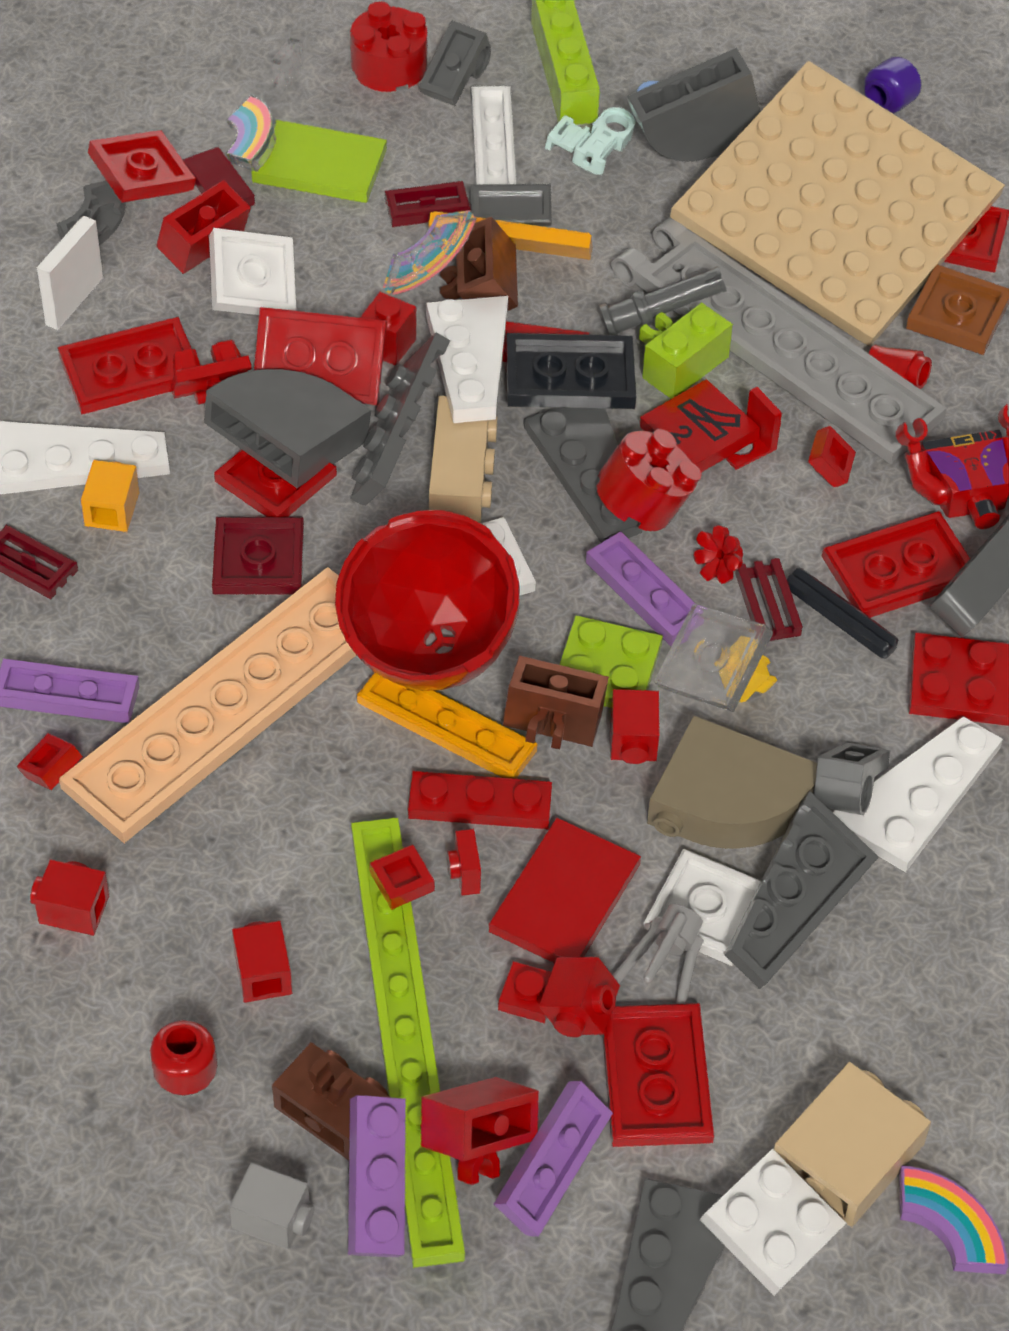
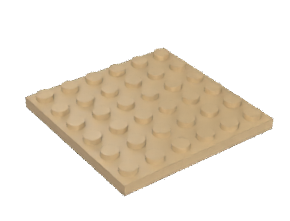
(837, 202)

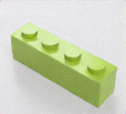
(566, 60)

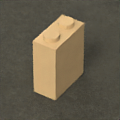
(853, 1141)

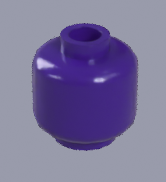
(893, 84)

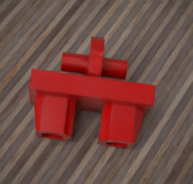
(195, 379)

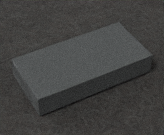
(513, 203)

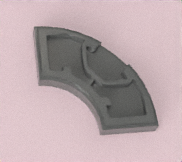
(100, 205)

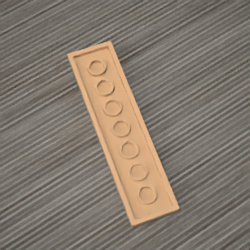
(212, 712)

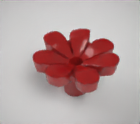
(719, 554)

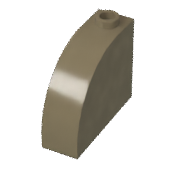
(728, 789)

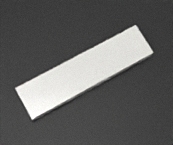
(493, 135)

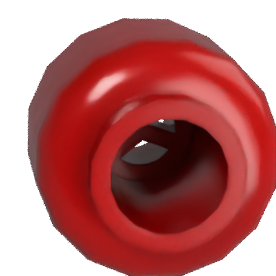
(183, 1057)

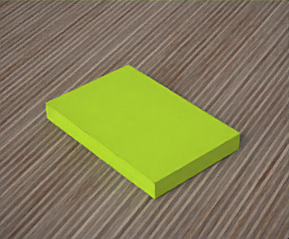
(322, 161)

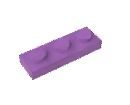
(641, 585)
(67, 690)
(553, 1158)
(377, 1177)

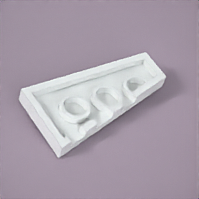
(474, 354)
(63, 455)
(922, 792)

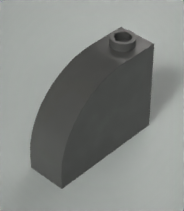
(698, 109)
(287, 420)

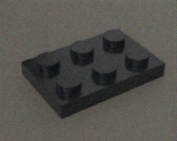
(570, 371)

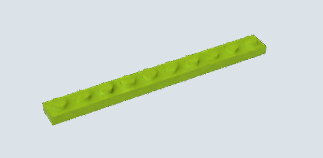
(407, 1050)

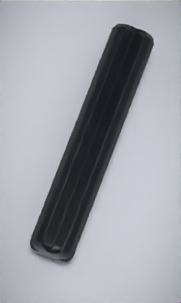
(842, 613)

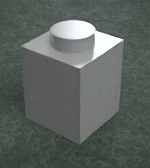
(271, 1206)

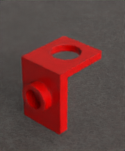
(766, 416)

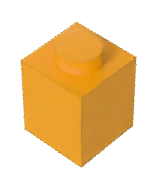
(110, 495)

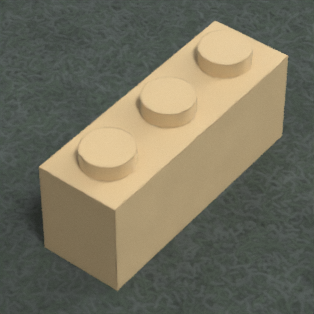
(461, 464)

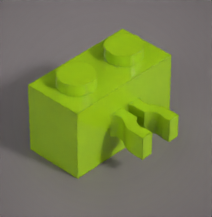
(686, 350)

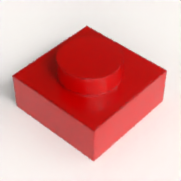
(831, 456)
(49, 761)
(465, 862)
(402, 877)
(524, 992)

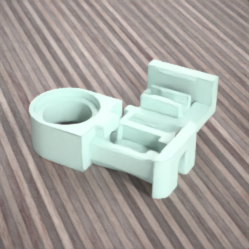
(595, 144)

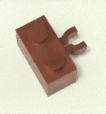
(483, 266)
(555, 702)
(318, 1094)

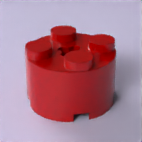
(389, 47)
(647, 479)

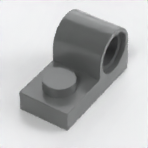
(460, 55)
(848, 775)

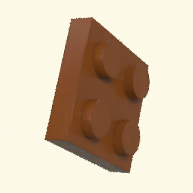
(959, 309)

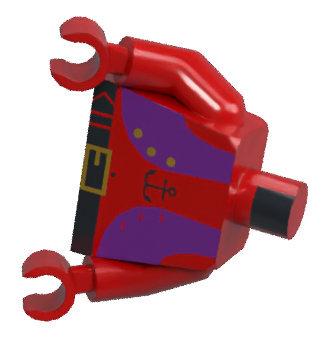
(962, 471)

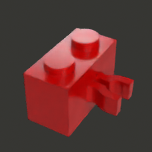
(187, 229)
(478, 1122)

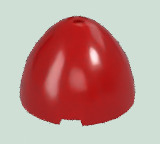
(426, 577)

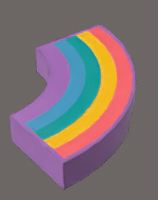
(954, 1218)

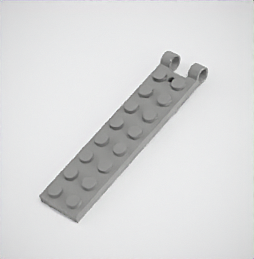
(790, 343)

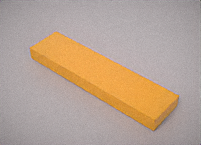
(543, 239)
(450, 726)

